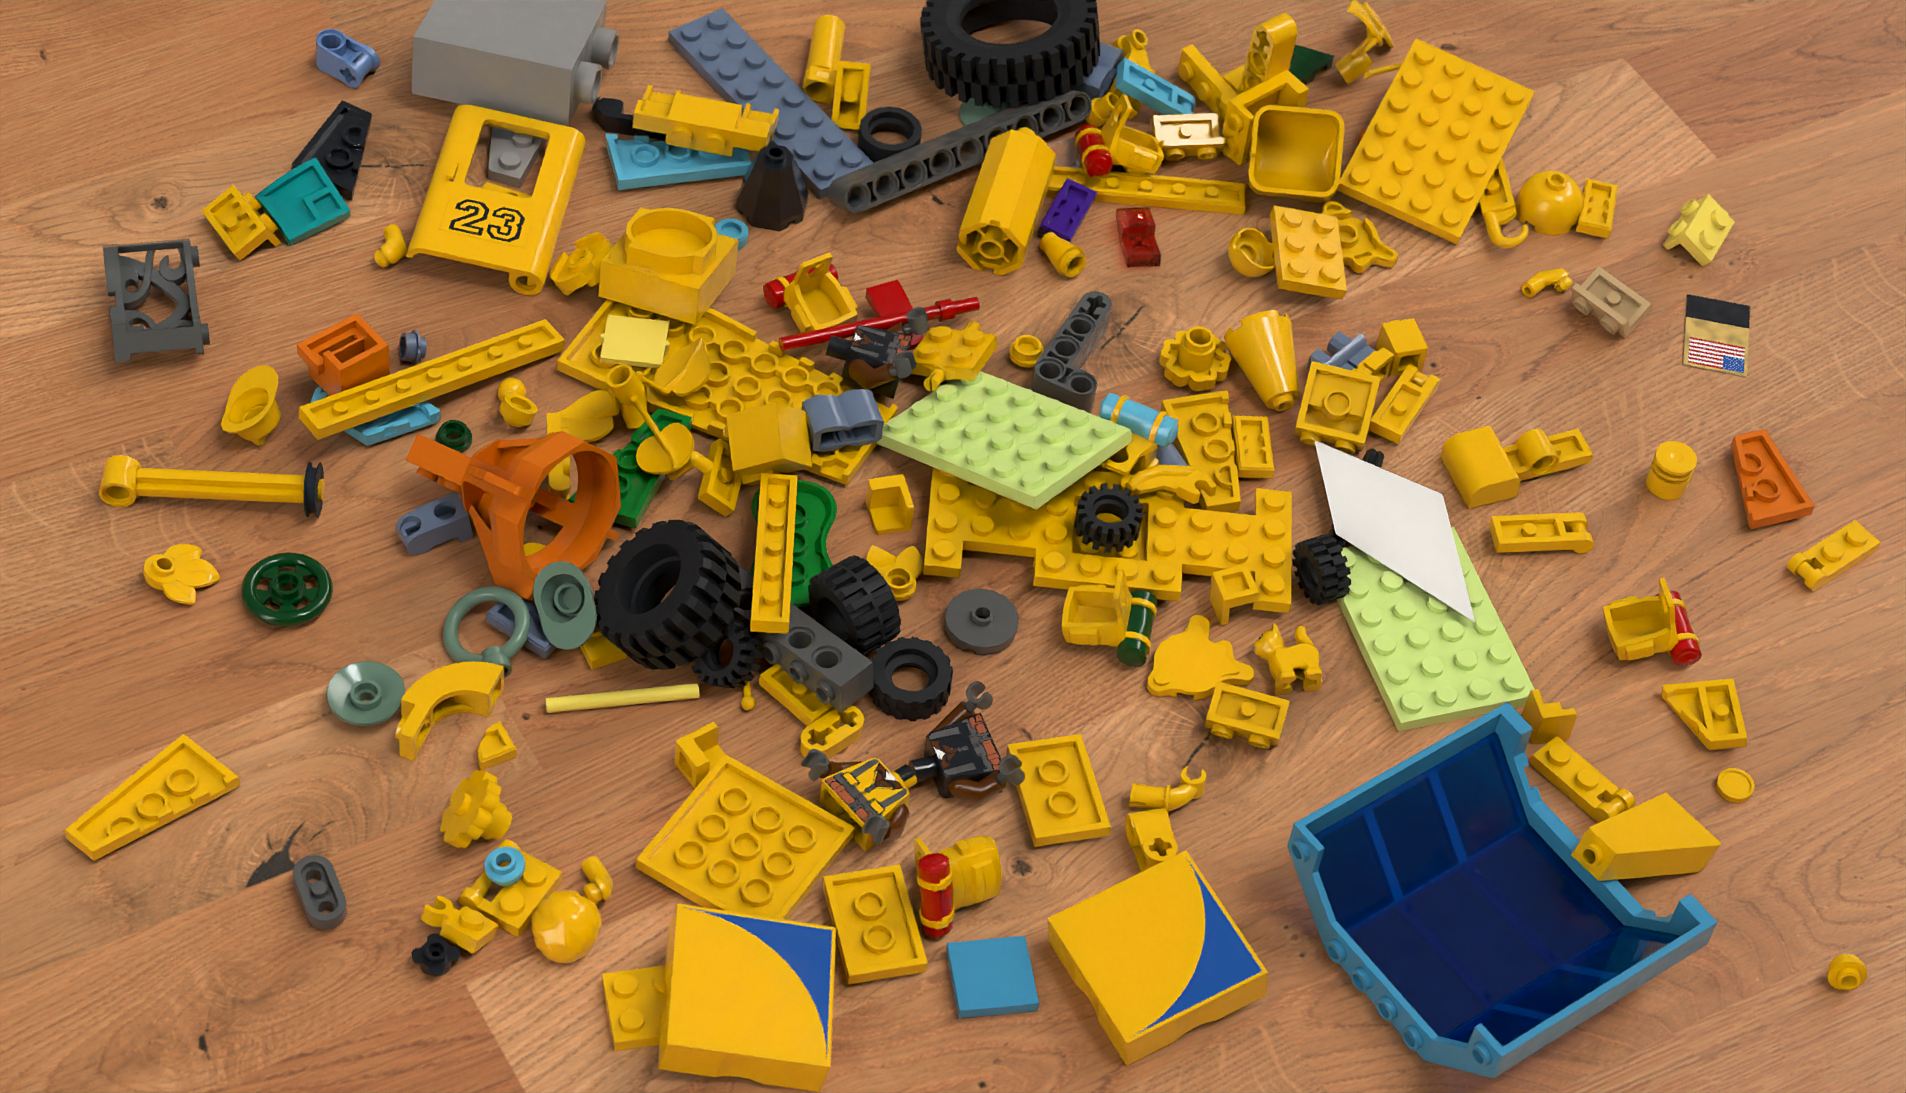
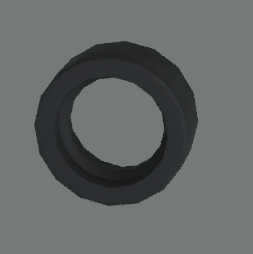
(888, 119)

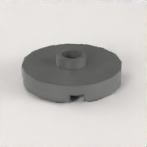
(984, 635)

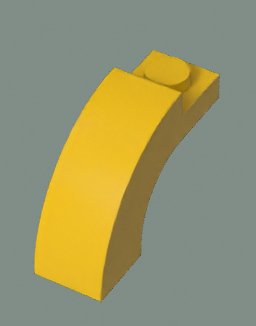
(446, 692)

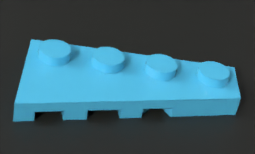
(655, 163)

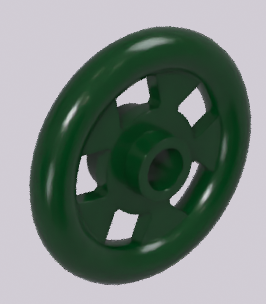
(287, 589)

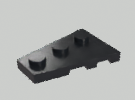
(340, 146)

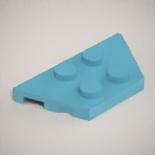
(391, 424)

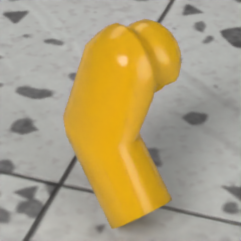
(393, 249)
(1542, 279)
(601, 882)

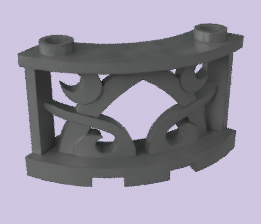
(173, 331)

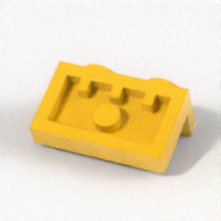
(239, 223)

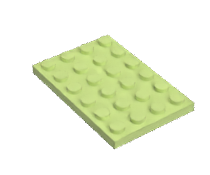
(1004, 438)
(1424, 653)

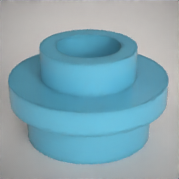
(505, 875)

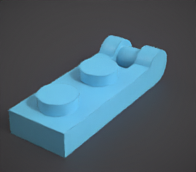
(1152, 90)

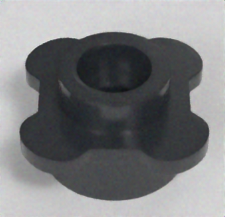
(435, 965)

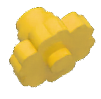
(1195, 359)
(475, 811)

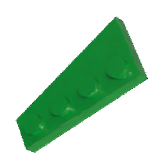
(635, 485)

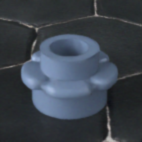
(412, 347)

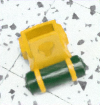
(1111, 618)

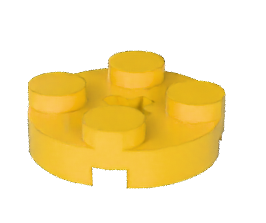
(581, 265)

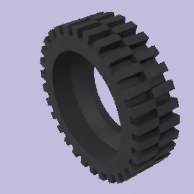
(1014, 69)

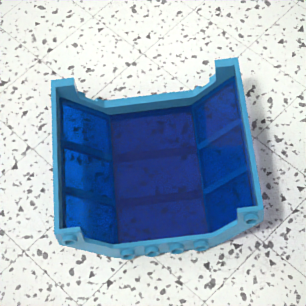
(1466, 910)

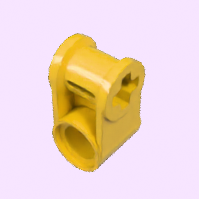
(1150, 837)

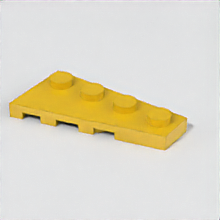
(1208, 445)
(156, 794)

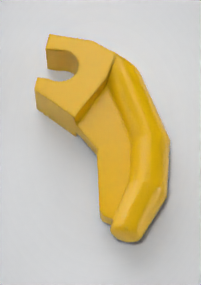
(1174, 478)

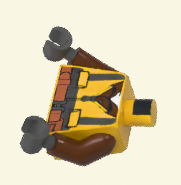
(864, 795)

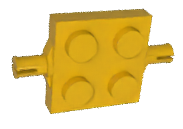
(953, 354)

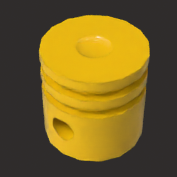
(1671, 470)

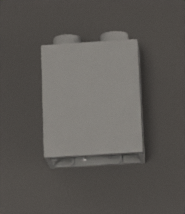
(514, 55)

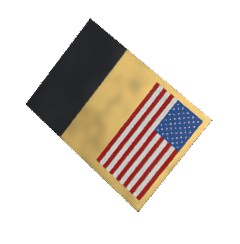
(1716, 335)

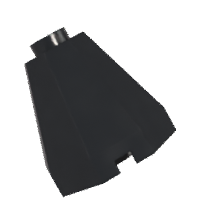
(773, 190)

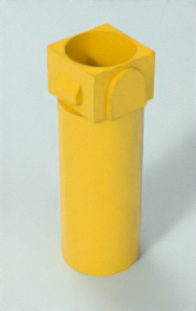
(823, 58)

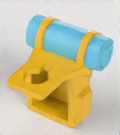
(1148, 432)

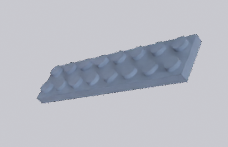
(747, 74)

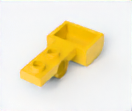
(1493, 473)

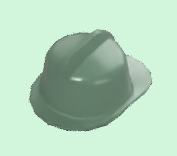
(565, 605)

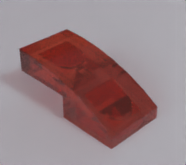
(1137, 237)

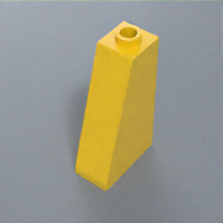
(1646, 842)

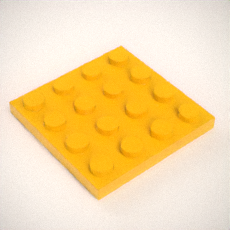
(745, 844)

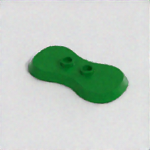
(813, 520)

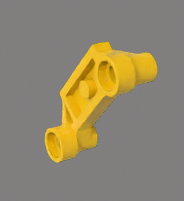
(1135, 51)

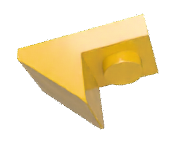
(850, 94)

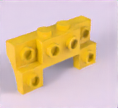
(704, 122)

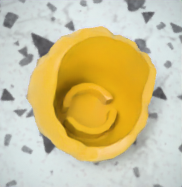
(566, 926)

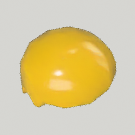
(1251, 253)

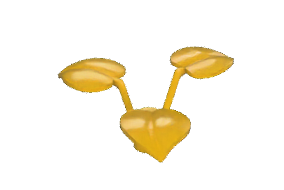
(1358, 62)
(668, 450)

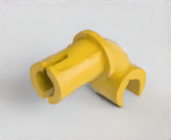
(1169, 798)

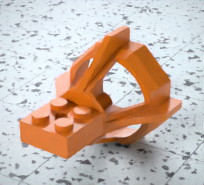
(504, 484)

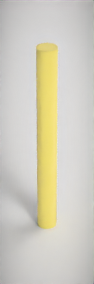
(622, 698)

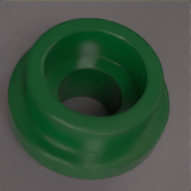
(454, 435)

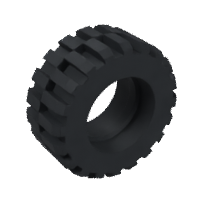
(691, 615)

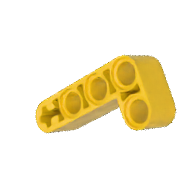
(1267, 54)

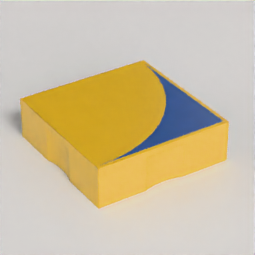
(1157, 956)
(748, 998)

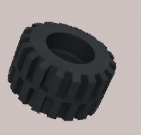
(855, 604)

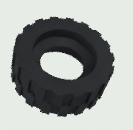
(916, 654)

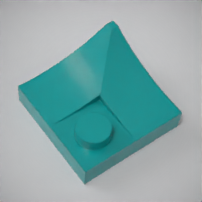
(303, 202)

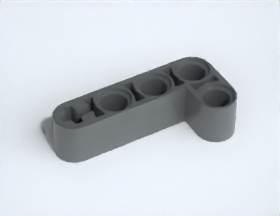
(1059, 367)

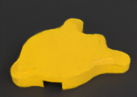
(1359, 240)
(1194, 664)

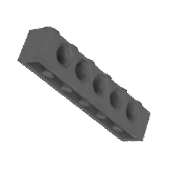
(811, 654)

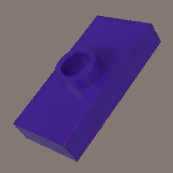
(1068, 210)

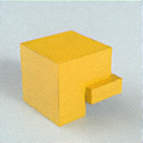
(768, 441)

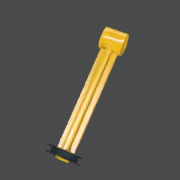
(126, 480)

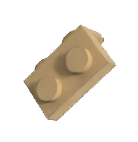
(1611, 302)

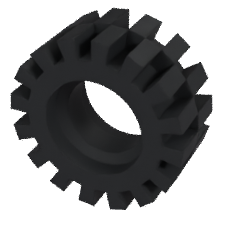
(1105, 533)
(1321, 569)
(741, 663)

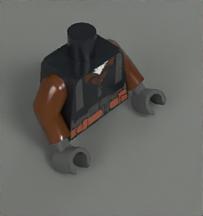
(879, 356)
(964, 756)

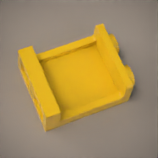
(1241, 110)

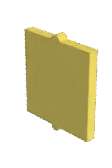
(634, 341)

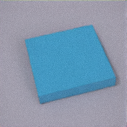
(992, 977)

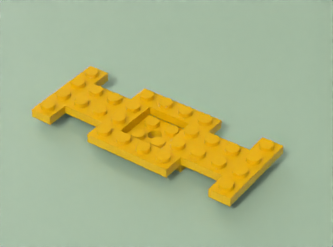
(1168, 543)

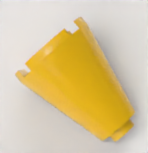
(1267, 357)

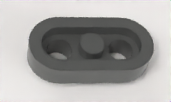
(321, 894)

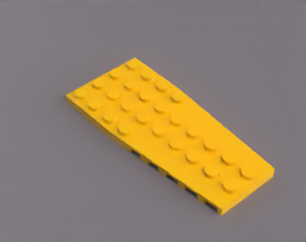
(741, 377)

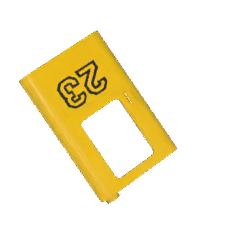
(490, 225)

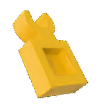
(463, 926)

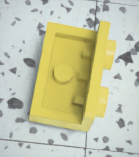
(1700, 229)

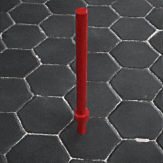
(942, 310)

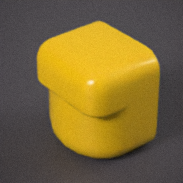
(1296, 153)

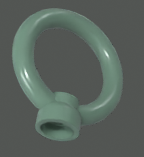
(493, 654)

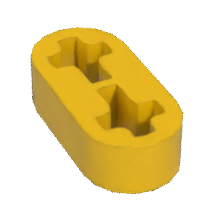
(828, 729)

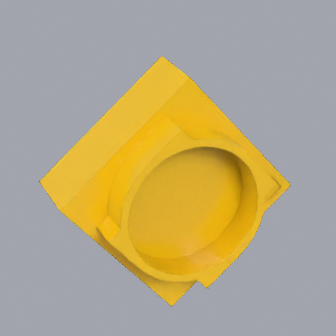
(669, 264)

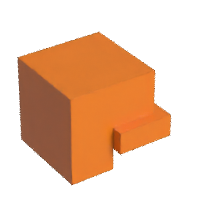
(345, 355)

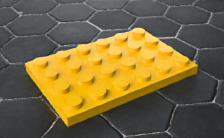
(1435, 141)

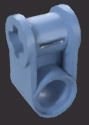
(343, 57)

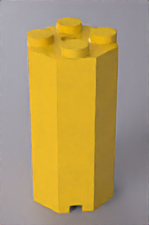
(1006, 202)

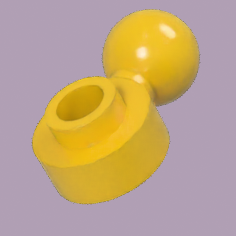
(514, 405)

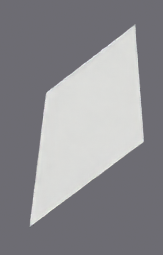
(1395, 524)

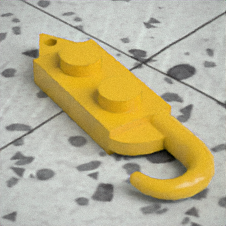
(1500, 208)

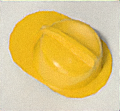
(252, 405)

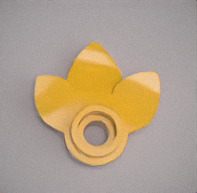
(898, 570)
(180, 572)

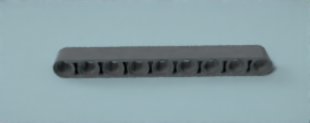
(947, 151)

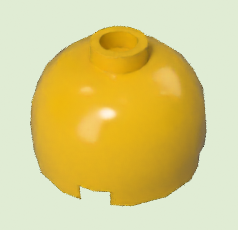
(1549, 202)

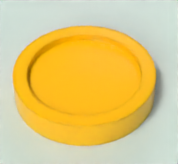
(1735, 785)

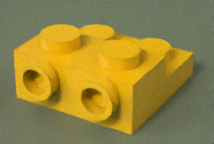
(1336, 407)

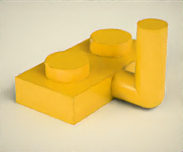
(719, 482)

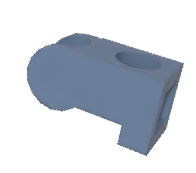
(434, 524)

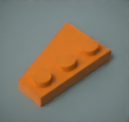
(1767, 482)

